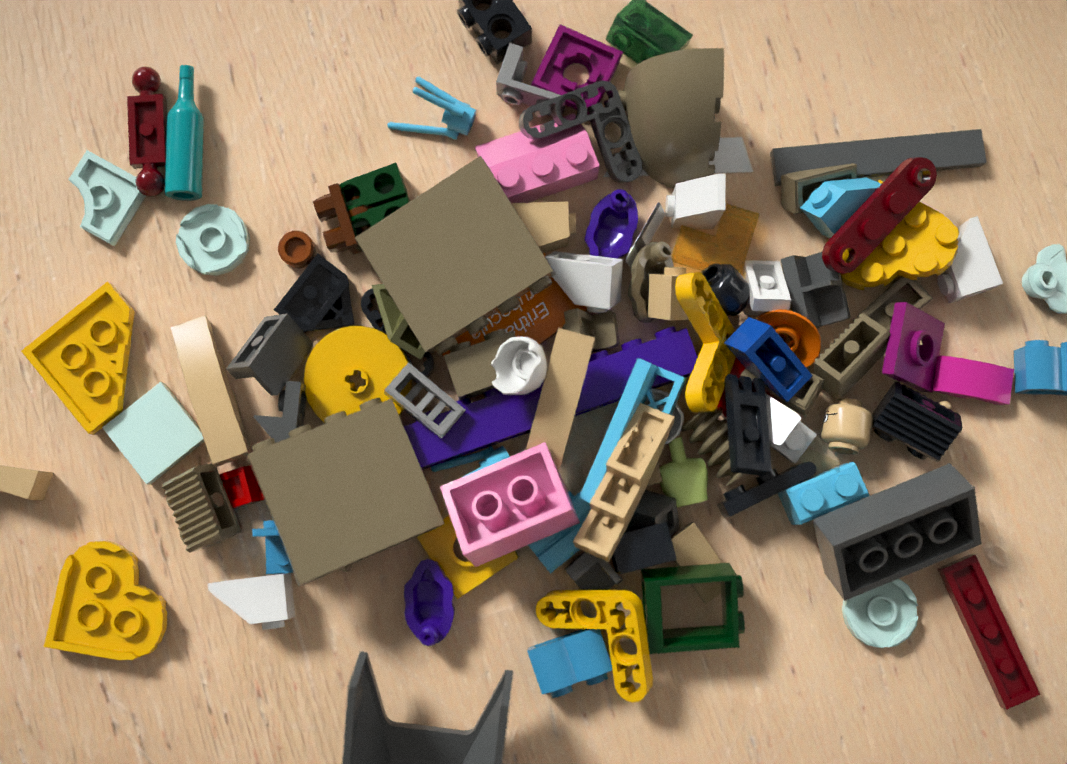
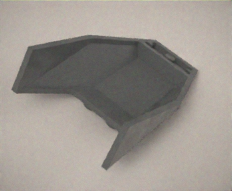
(378, 740)

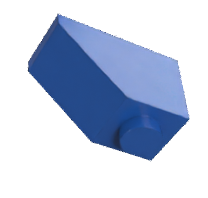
(768, 358)

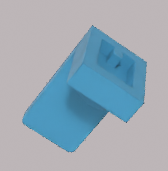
(276, 556)

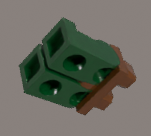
(360, 205)

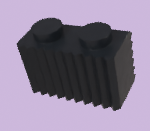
(916, 422)

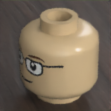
(847, 426)

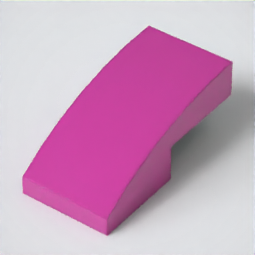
(973, 380)

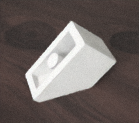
(697, 202)
(973, 266)
(588, 279)
(258, 598)

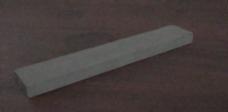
(884, 155)

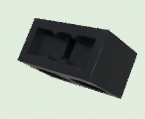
(501, 16)

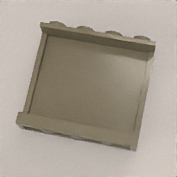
(456, 257)
(344, 489)

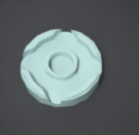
(212, 239)
(882, 615)

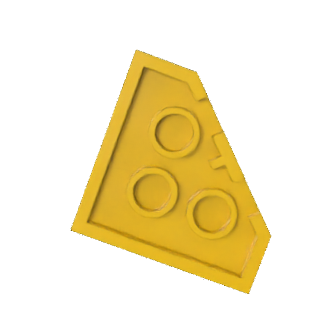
(88, 357)

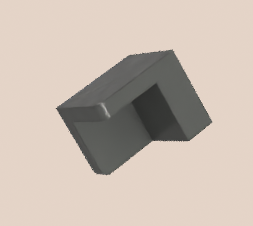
(653, 510)
(592, 573)

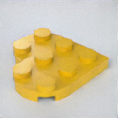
(915, 248)
(104, 607)

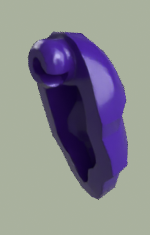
(612, 225)
(429, 603)

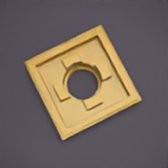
(462, 574)

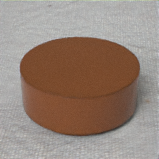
(296, 249)

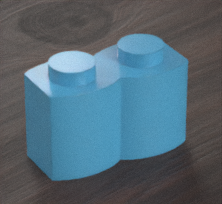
(1041, 368)
(570, 660)

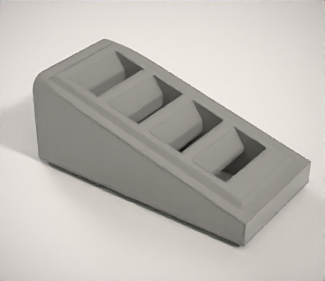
(402, 379)

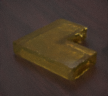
(727, 246)

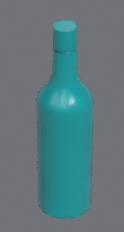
(184, 143)

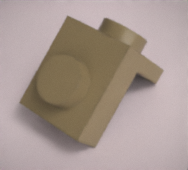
(601, 326)

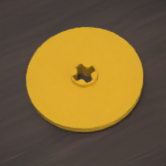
(343, 355)

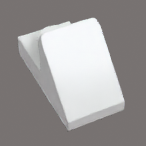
(766, 287)
(786, 431)

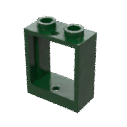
(692, 638)

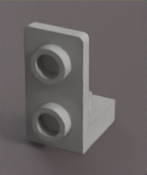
(510, 84)

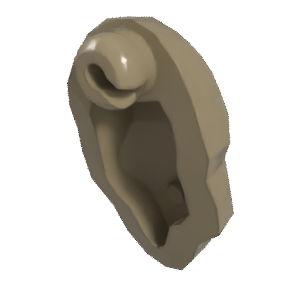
(648, 261)

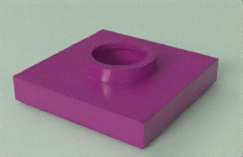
(576, 48)
(904, 356)

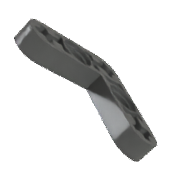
(598, 117)

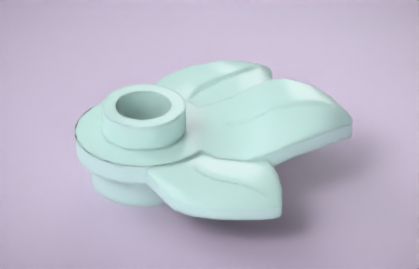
(1048, 278)

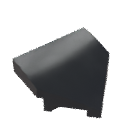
(319, 298)

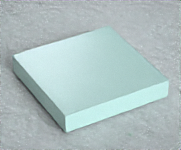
(154, 433)

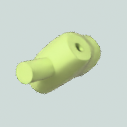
(684, 477)

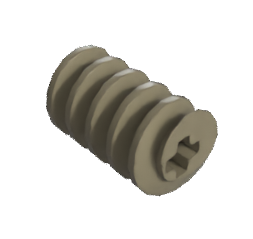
(714, 438)

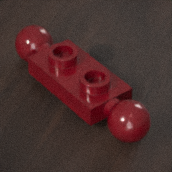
(147, 131)

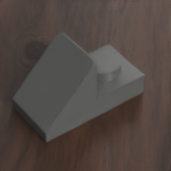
(293, 405)

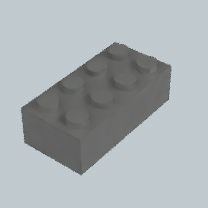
(898, 531)

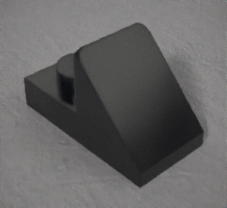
(643, 548)

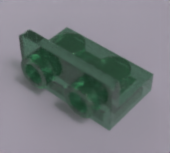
(646, 32)

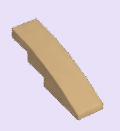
(210, 391)
(561, 392)
(624, 482)

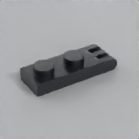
(747, 425)
(768, 485)

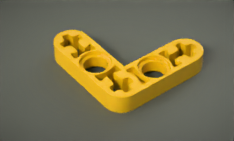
(713, 328)
(607, 618)

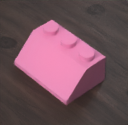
(541, 166)
(509, 505)

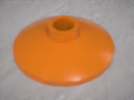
(803, 337)

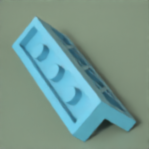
(635, 392)

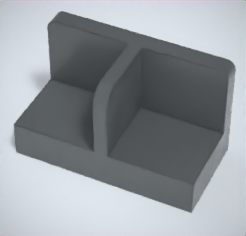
(815, 290)
(272, 353)

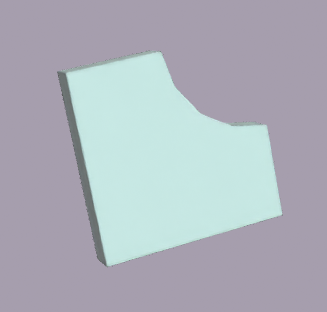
(108, 197)

